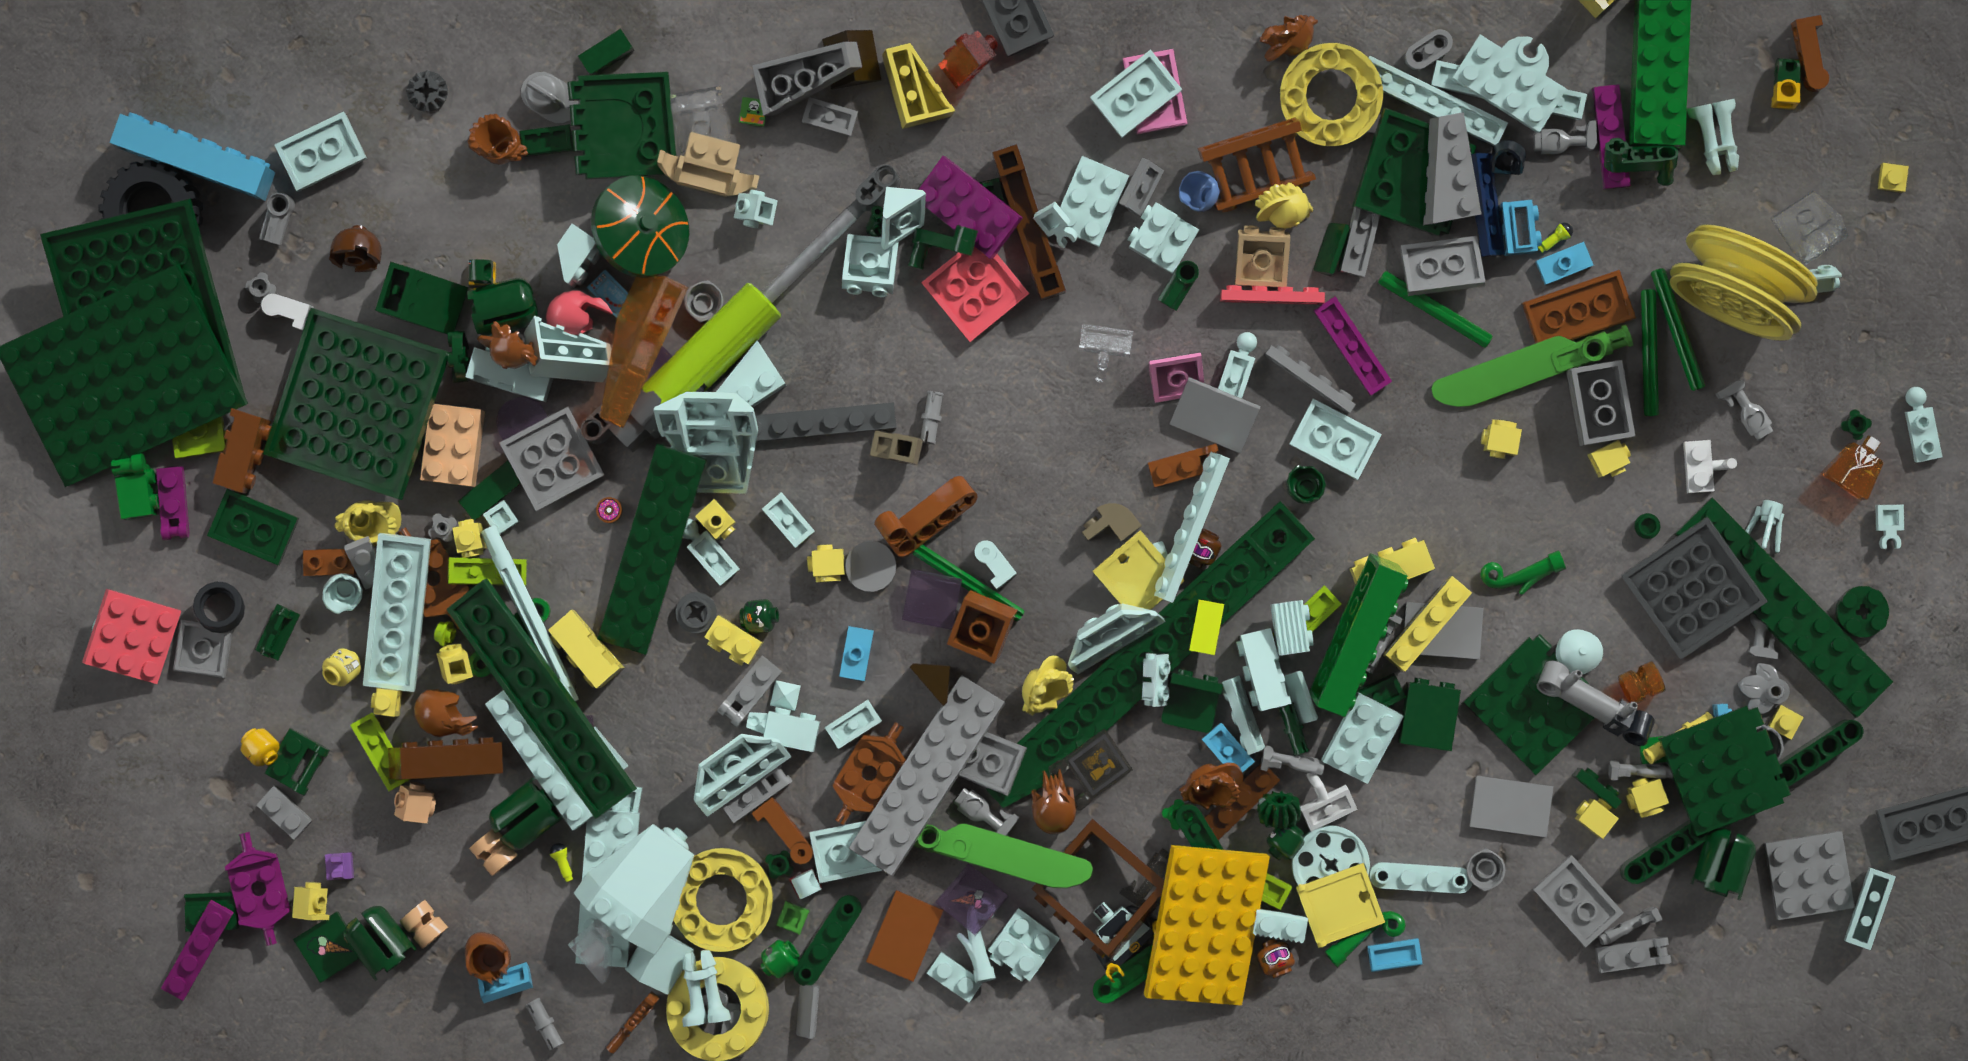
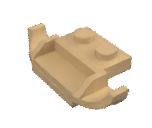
(708, 167)

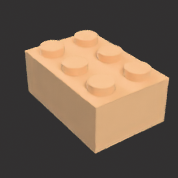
(452, 445)

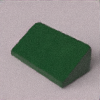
(606, 53)
(1331, 248)

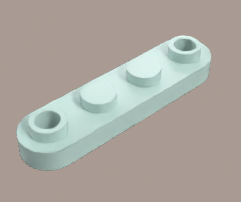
(1419, 877)

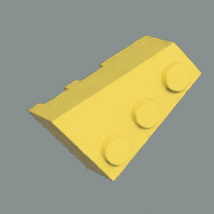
(913, 88)

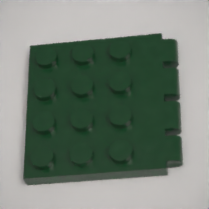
(621, 124)
(1396, 172)
(1520, 715)
(1724, 769)

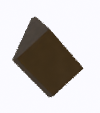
(870, 68)
(935, 679)

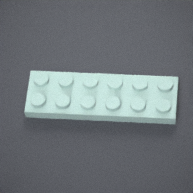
(396, 612)
(603, 839)

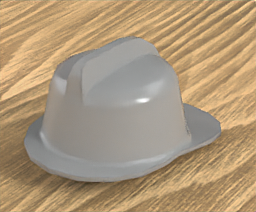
(547, 97)

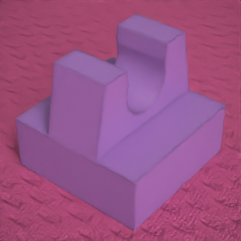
(339, 866)

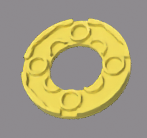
(1367, 84)
(757, 910)
(747, 1029)

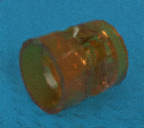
(1641, 683)

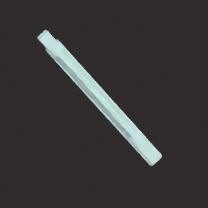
(525, 605)

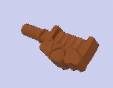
(640, 1013)

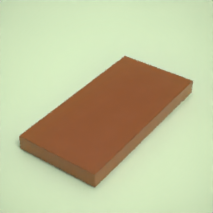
(1580, 308)

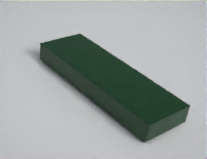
(490, 491)

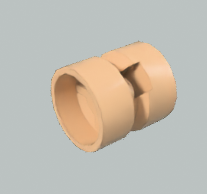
(493, 852)
(432, 927)

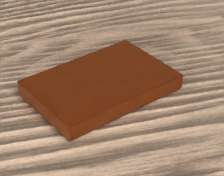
(904, 935)

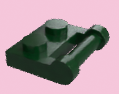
(290, 756)

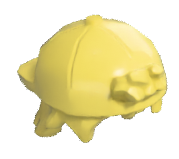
(1283, 206)
(369, 519)
(1046, 686)

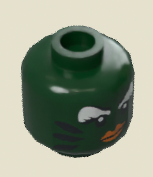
(759, 616)
(1285, 842)

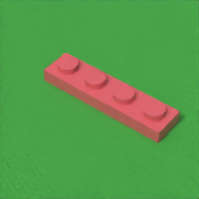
(1284, 295)

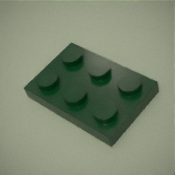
(253, 527)

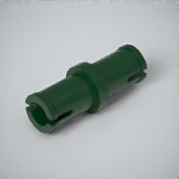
(1293, 729)

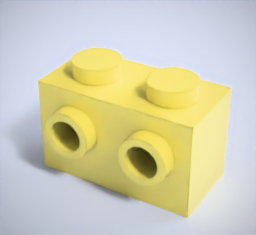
(734, 640)

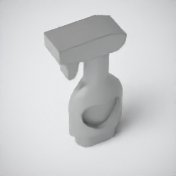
(1557, 141)
(1752, 415)
(1392, 624)
(1758, 649)
(1297, 762)
(1644, 770)
(977, 809)
(1649, 915)

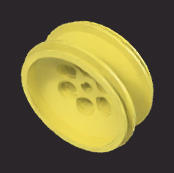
(1743, 282)

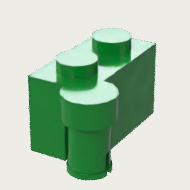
(135, 487)

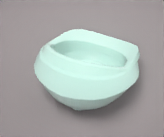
(1579, 651)

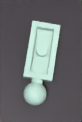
(1238, 366)
(1922, 427)
(710, 553)

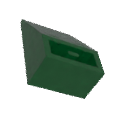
(421, 298)

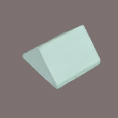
(901, 214)
(661, 969)

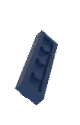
(1489, 220)

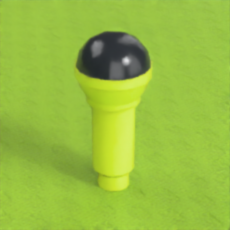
(1563, 232)
(559, 853)

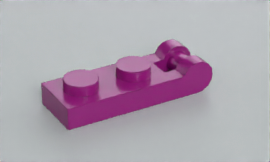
(173, 502)

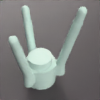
(1771, 515)

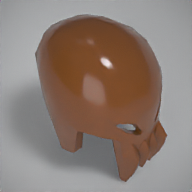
(439, 716)
(1055, 812)
(487, 957)

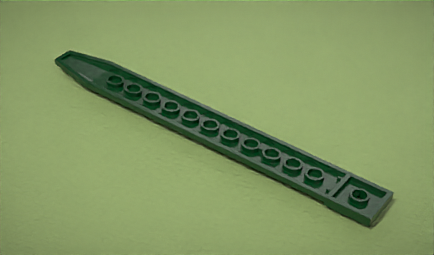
(1119, 681)

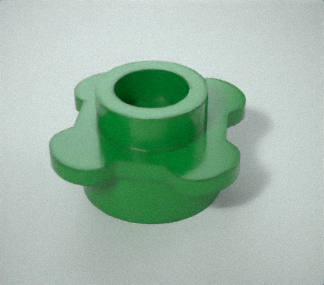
(1169, 813)

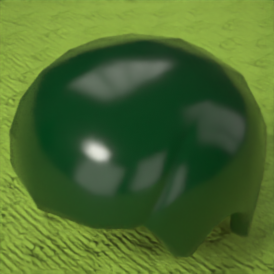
(1305, 484)

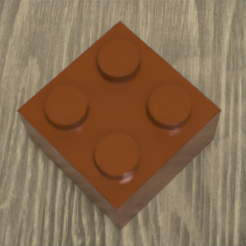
(982, 626)

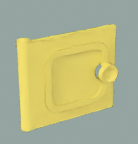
(1136, 578)
(1340, 904)

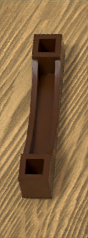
(1033, 238)

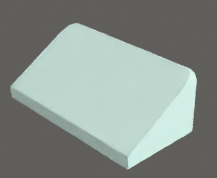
(1299, 694)

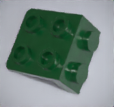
(1191, 701)

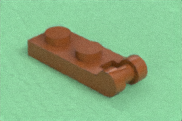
(1179, 466)

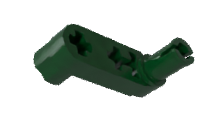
(1625, 158)
(962, 242)

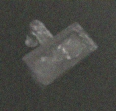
(1105, 342)

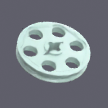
(1333, 850)

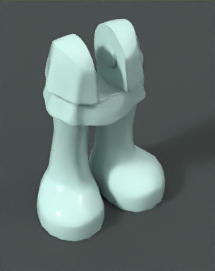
(1704, 115)
(697, 1013)

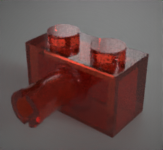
(968, 57)

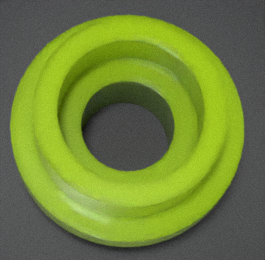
(445, 633)

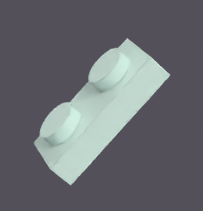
(788, 520)
(853, 724)
(954, 977)

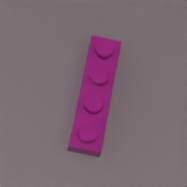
(1609, 125)
(1352, 346)
(197, 950)

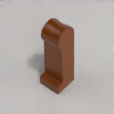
(1808, 53)
(800, 848)

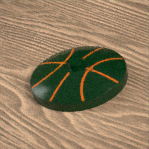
(640, 226)

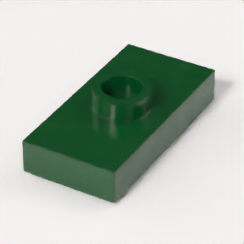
(547, 140)

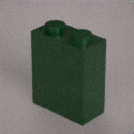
(1429, 714)

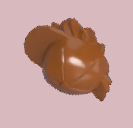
(1289, 38)
(496, 140)
(508, 348)
(1213, 785)

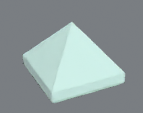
(785, 695)

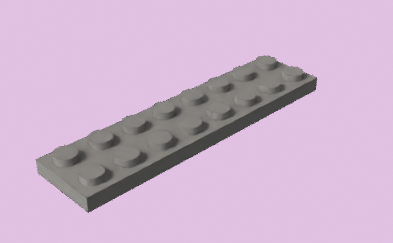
(927, 776)

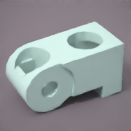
(989, 554)

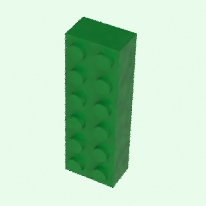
(1660, 73)
(1358, 635)

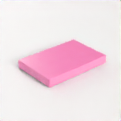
(1173, 112)

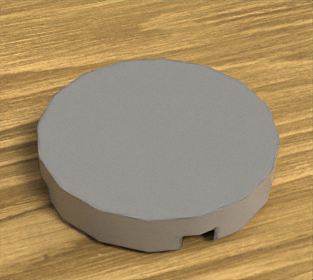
(870, 566)

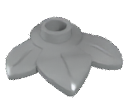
(1760, 686)

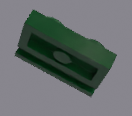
(197, 902)

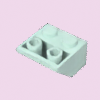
(576, 254)

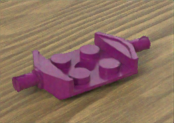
(252, 909)

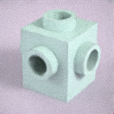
(755, 209)

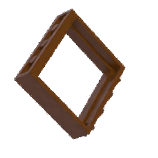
(1134, 922)

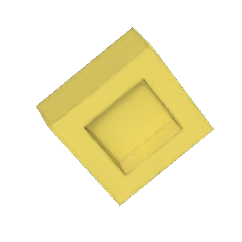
(1893, 177)
(1785, 722)

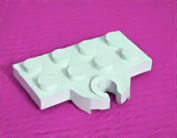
(1511, 80)

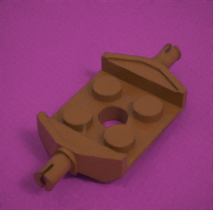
(442, 595)
(865, 794)

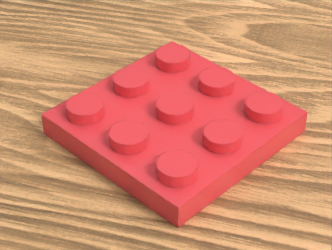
(975, 291)
(131, 636)

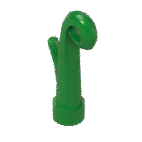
(1529, 575)
(1344, 947)

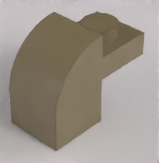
(896, 447)
(1115, 516)

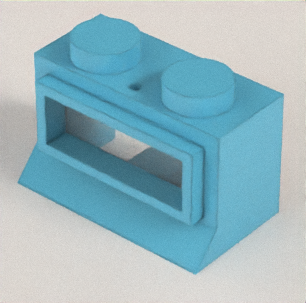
(1519, 227)

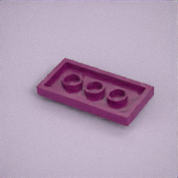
(967, 203)

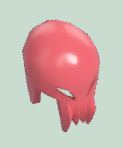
(569, 311)

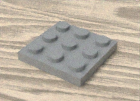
(551, 458)
(1809, 875)

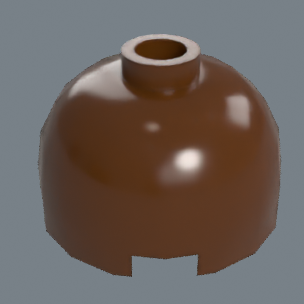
(356, 248)

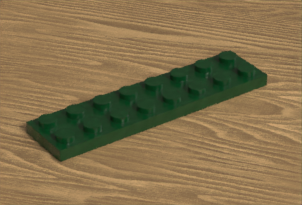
(652, 549)

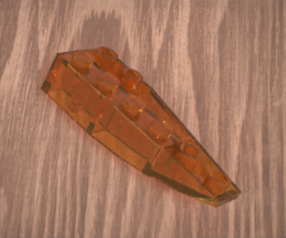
(637, 341)

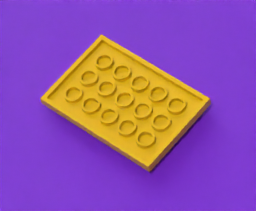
(1206, 925)

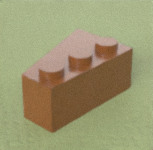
(242, 451)

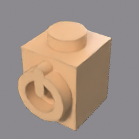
(414, 803)

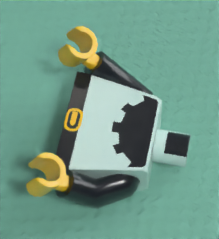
(1111, 924)

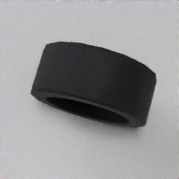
(215, 588)

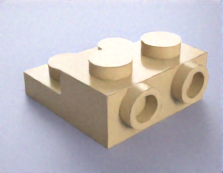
(1262, 257)

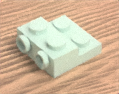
(1162, 237)
(869, 266)
(1022, 945)

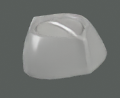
(703, 300)
(1486, 869)

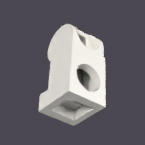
(279, 306)

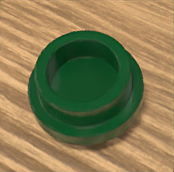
(1647, 526)

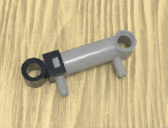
(1616, 715)

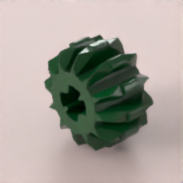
(1279, 810)

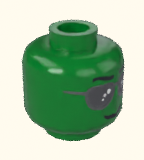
(779, 959)

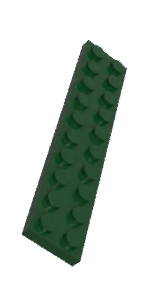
(1800, 621)
(541, 698)

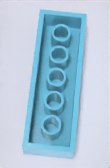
(196, 158)

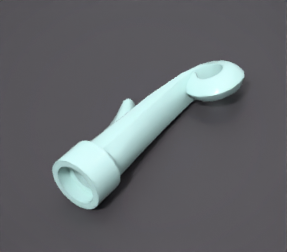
(977, 952)

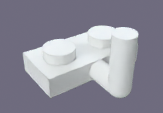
(1700, 466)
(1327, 806)

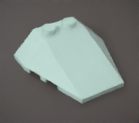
(716, 429)
(639, 888)

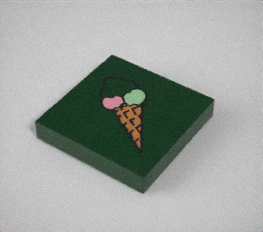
(325, 947)

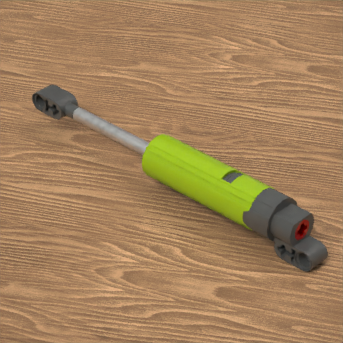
(730, 330)

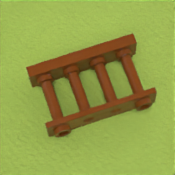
(1238, 147)

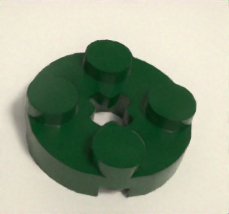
(458, 357)
(1853, 623)

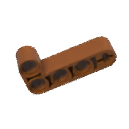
(927, 517)

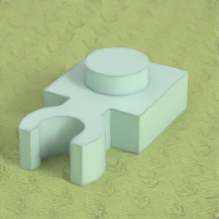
(1054, 221)
(1889, 520)

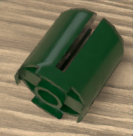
(504, 302)
(517, 805)
(1737, 866)
(388, 933)

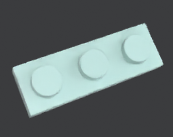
(1243, 715)

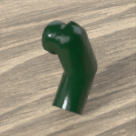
(875, 221)

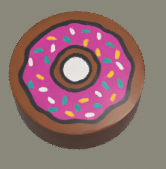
(609, 510)

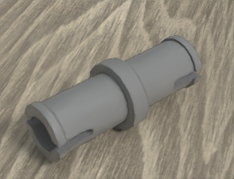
(931, 417)
(544, 1024)

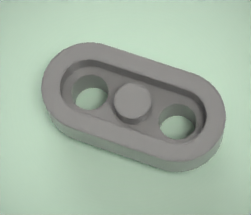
(1428, 50)

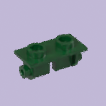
(277, 632)

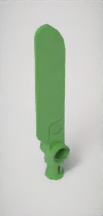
(1524, 367)
(1008, 856)

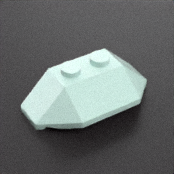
(1110, 633)
(736, 769)

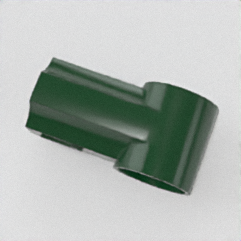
(1177, 287)

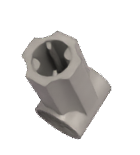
(276, 222)

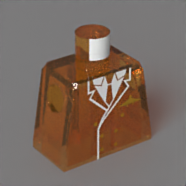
(1856, 468)

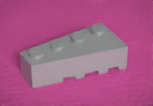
(796, 77)
(1450, 171)

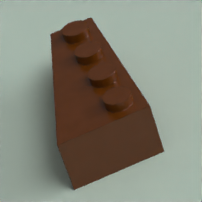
(445, 760)

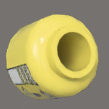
(341, 667)

